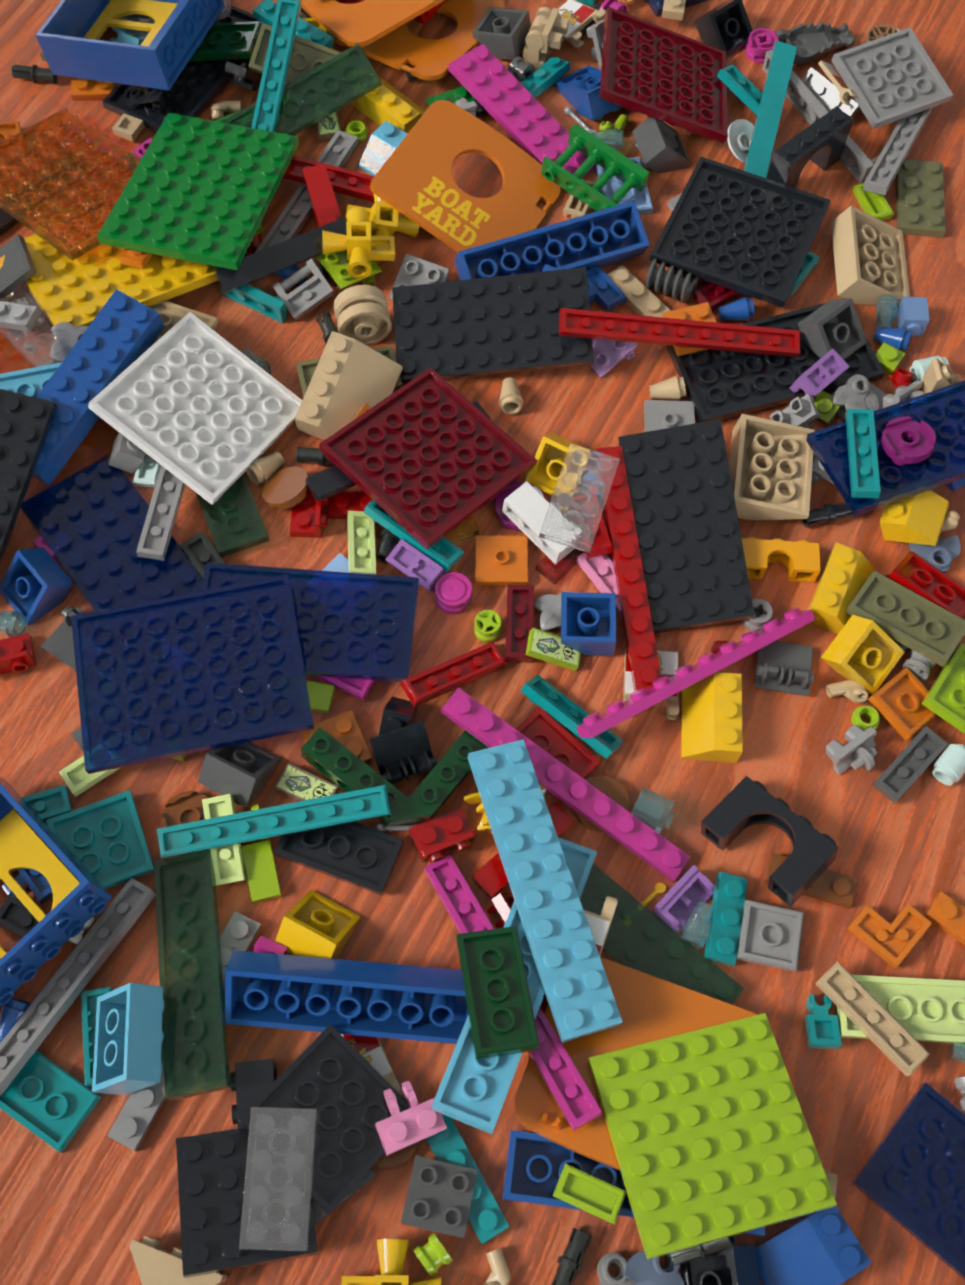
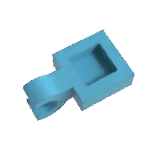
(127, 37)

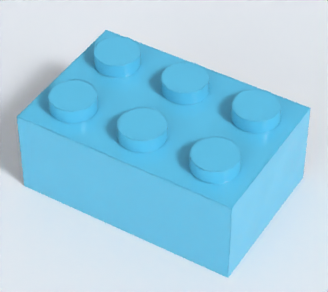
(128, 1039)

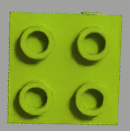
(337, 265)

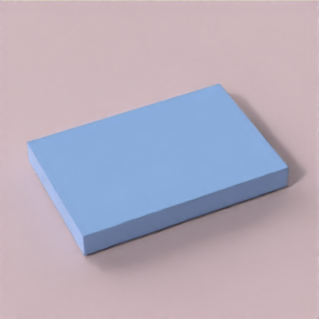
(641, 199)

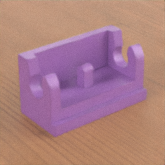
(820, 374)
(415, 564)
(683, 897)

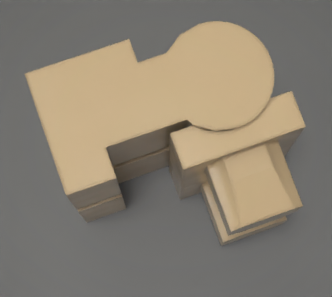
(544, 35)

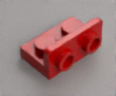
(308, 517)
(16, 654)
(442, 835)

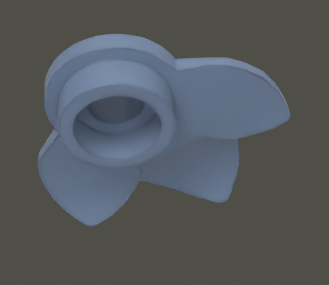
(944, 552)
(649, 1271)

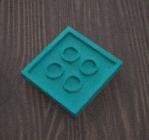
(106, 839)

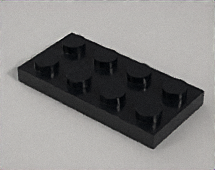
(345, 853)

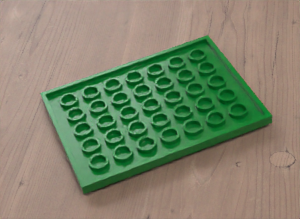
(200, 191)

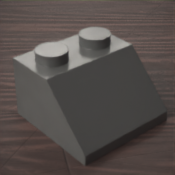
(503, 31)
(660, 146)
(833, 327)
(238, 771)

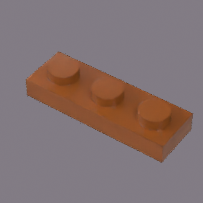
(829, 887)

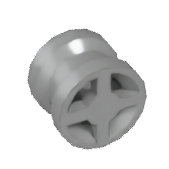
(762, 607)
(919, 665)

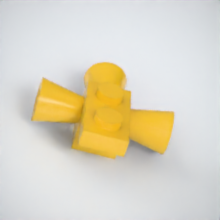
(386, 220)
(359, 244)
(391, 1259)

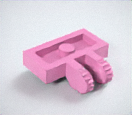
(410, 1125)

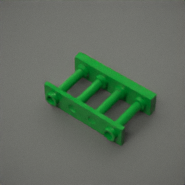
(601, 154)

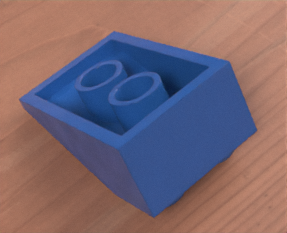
(583, 93)
(812, 1252)

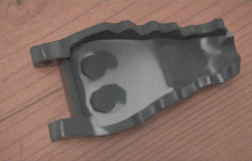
(815, 40)

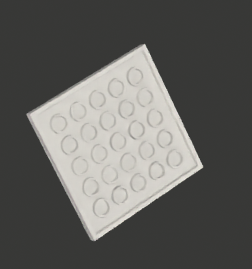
(198, 407)

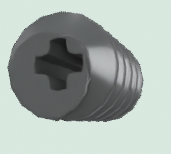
(670, 282)

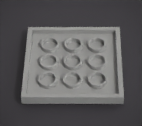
(892, 77)

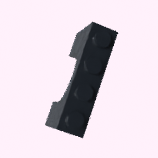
(819, 142)
(752, 805)

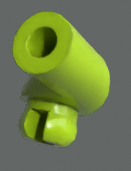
(621, 123)

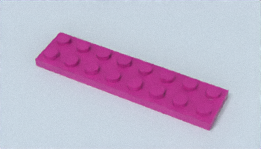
(514, 107)

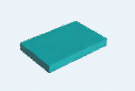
(48, 1101)

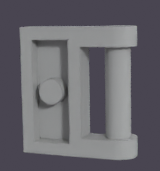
(307, 295)

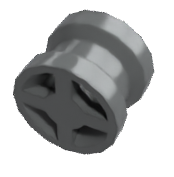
(520, 69)

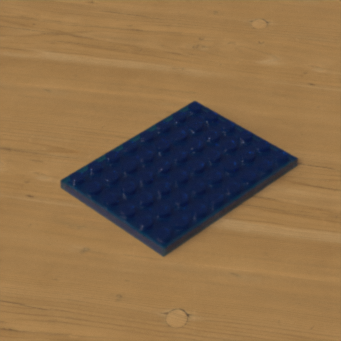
(189, 673)

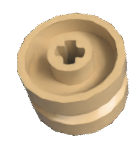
(362, 314)

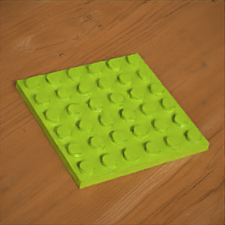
(709, 1135)

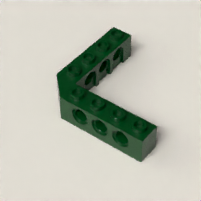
(353, 774)

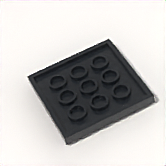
(348, 1106)
(211, 1205)

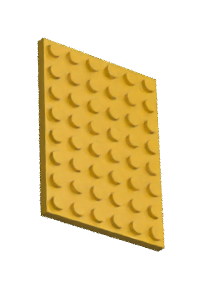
(81, 287)

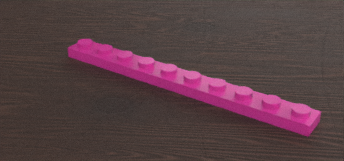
(689, 675)
(570, 787)
(551, 1058)

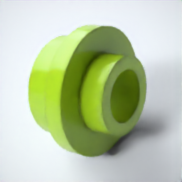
(357, 129)
(868, 712)

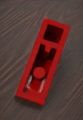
(321, 195)

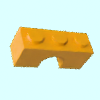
(798, 558)

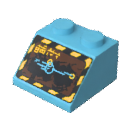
(380, 147)

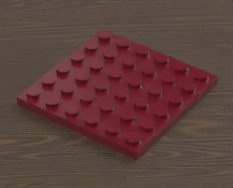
(663, 75)
(428, 457)

